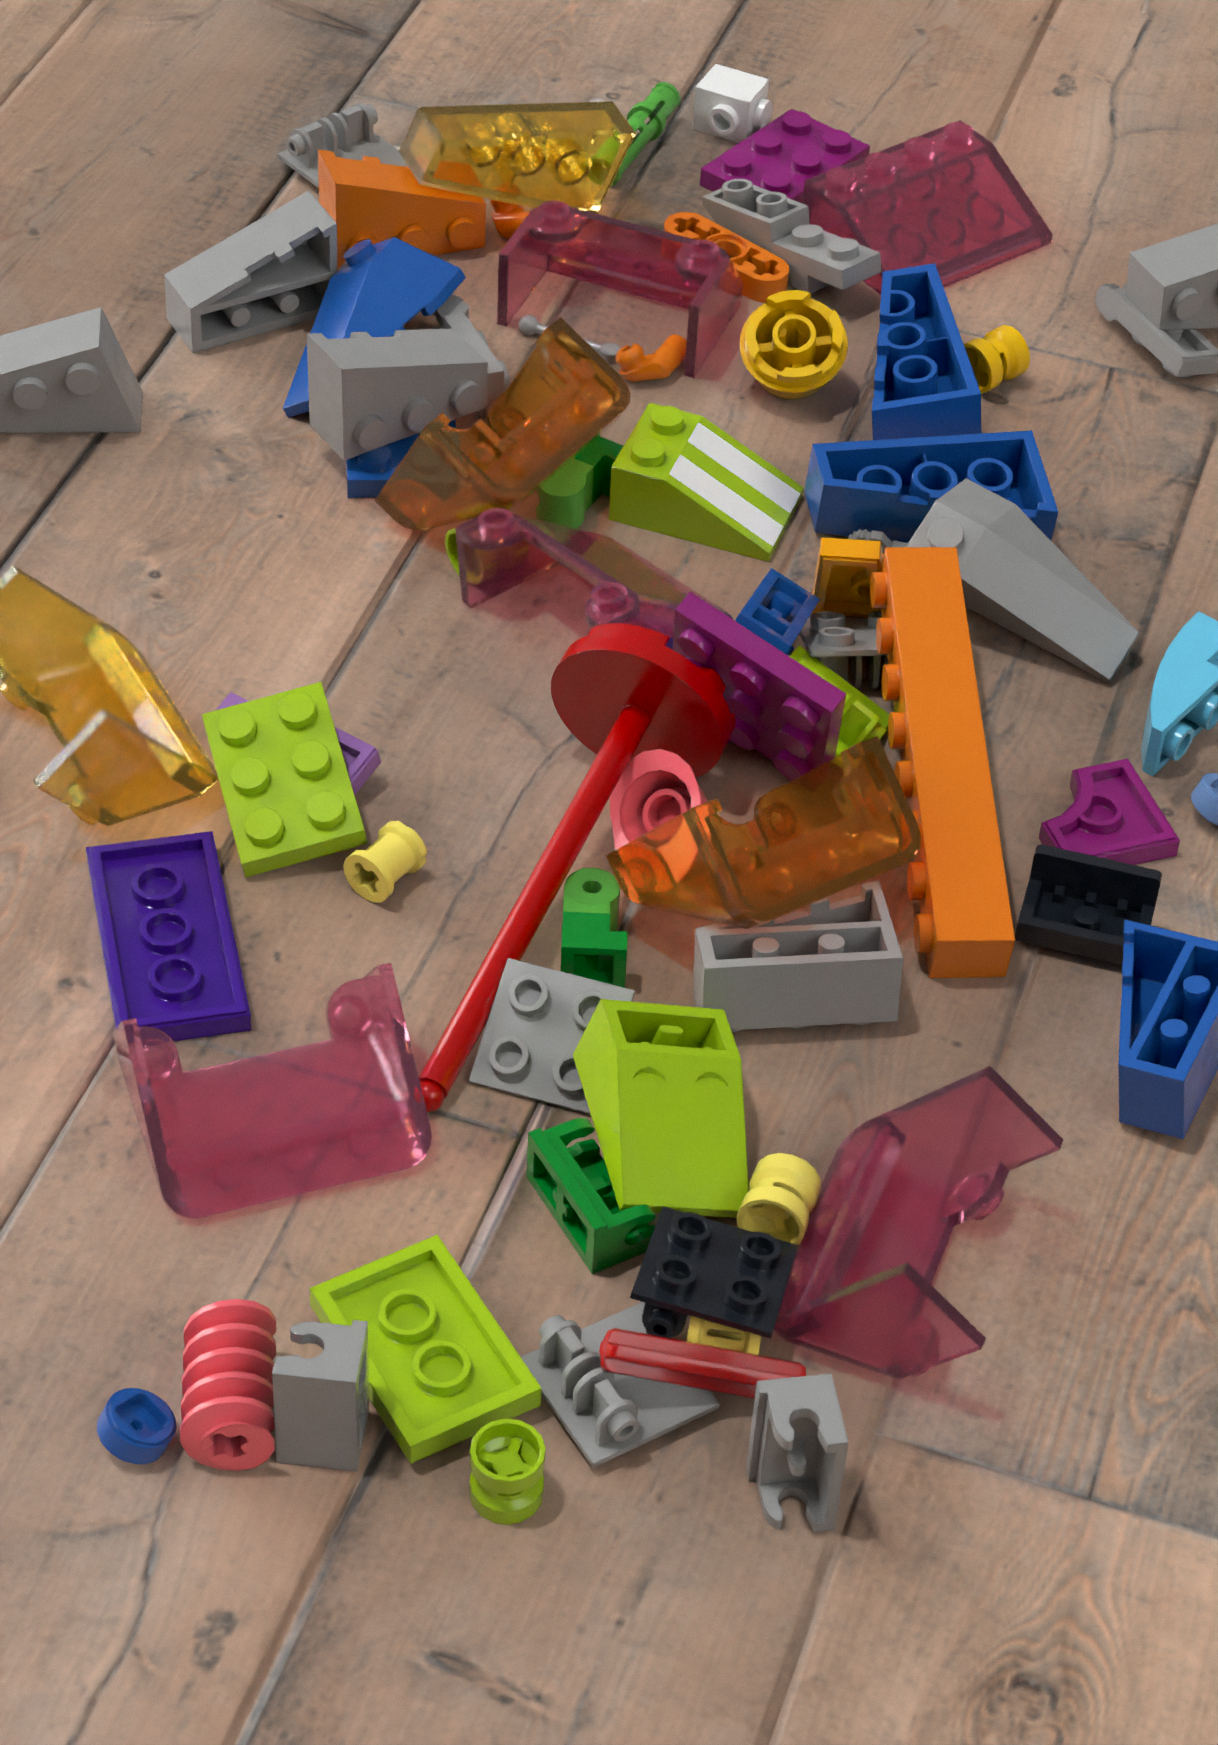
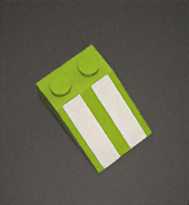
(700, 485)

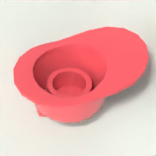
(650, 793)

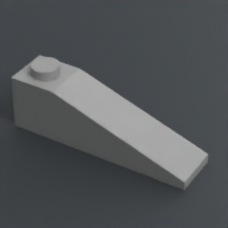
(1025, 580)

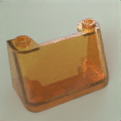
(533, 430)
(802, 847)

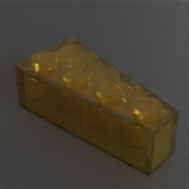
(520, 151)

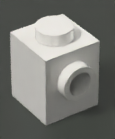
(731, 104)

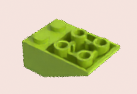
(667, 1105)

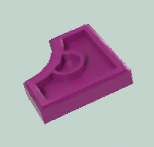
(1112, 817)

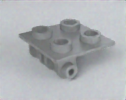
(345, 134)
(834, 639)
(535, 1032)
(605, 1409)

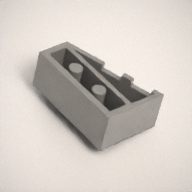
(255, 278)
(1177, 281)
(67, 379)
(390, 387)
(804, 968)

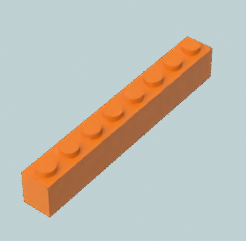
(943, 764)

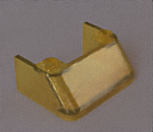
(117, 724)

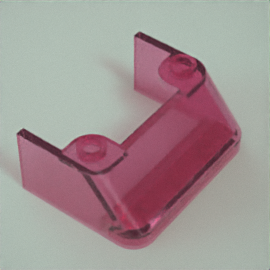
(625, 259)
(886, 1218)

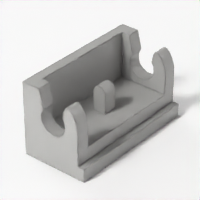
(323, 1399)
(798, 1447)

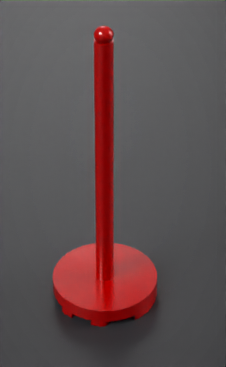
(619, 698)

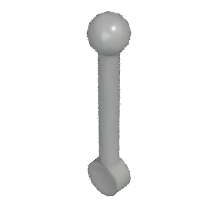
(530, 325)

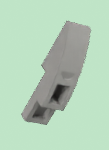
(785, 230)

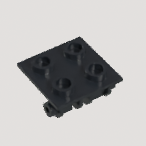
(711, 1275)

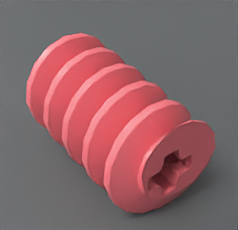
(229, 1385)

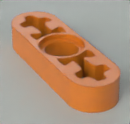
(758, 268)

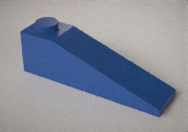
(376, 294)

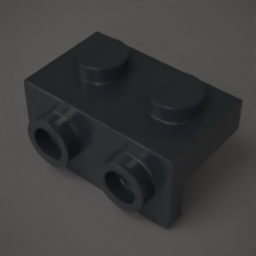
(1082, 902)

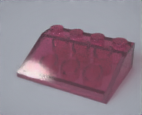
(929, 203)

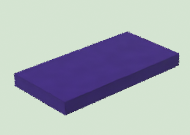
(168, 936)

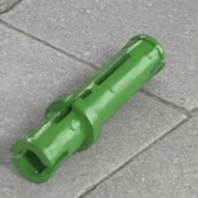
(657, 107)

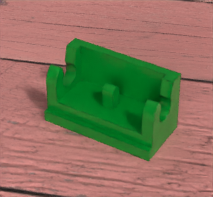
(582, 1198)

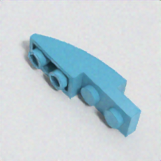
(1182, 694)

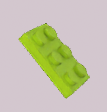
(284, 779)
(432, 1348)

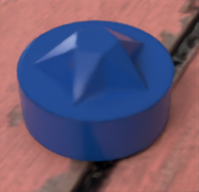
(136, 1426)

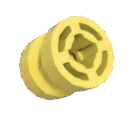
(780, 1197)

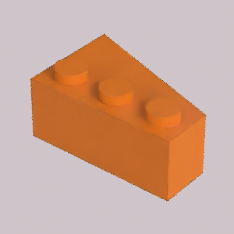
(388, 202)

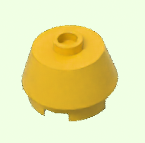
(793, 344)

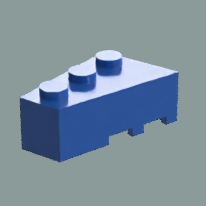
(1166, 1027)

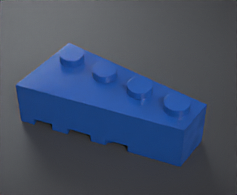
(921, 365)
(897, 481)

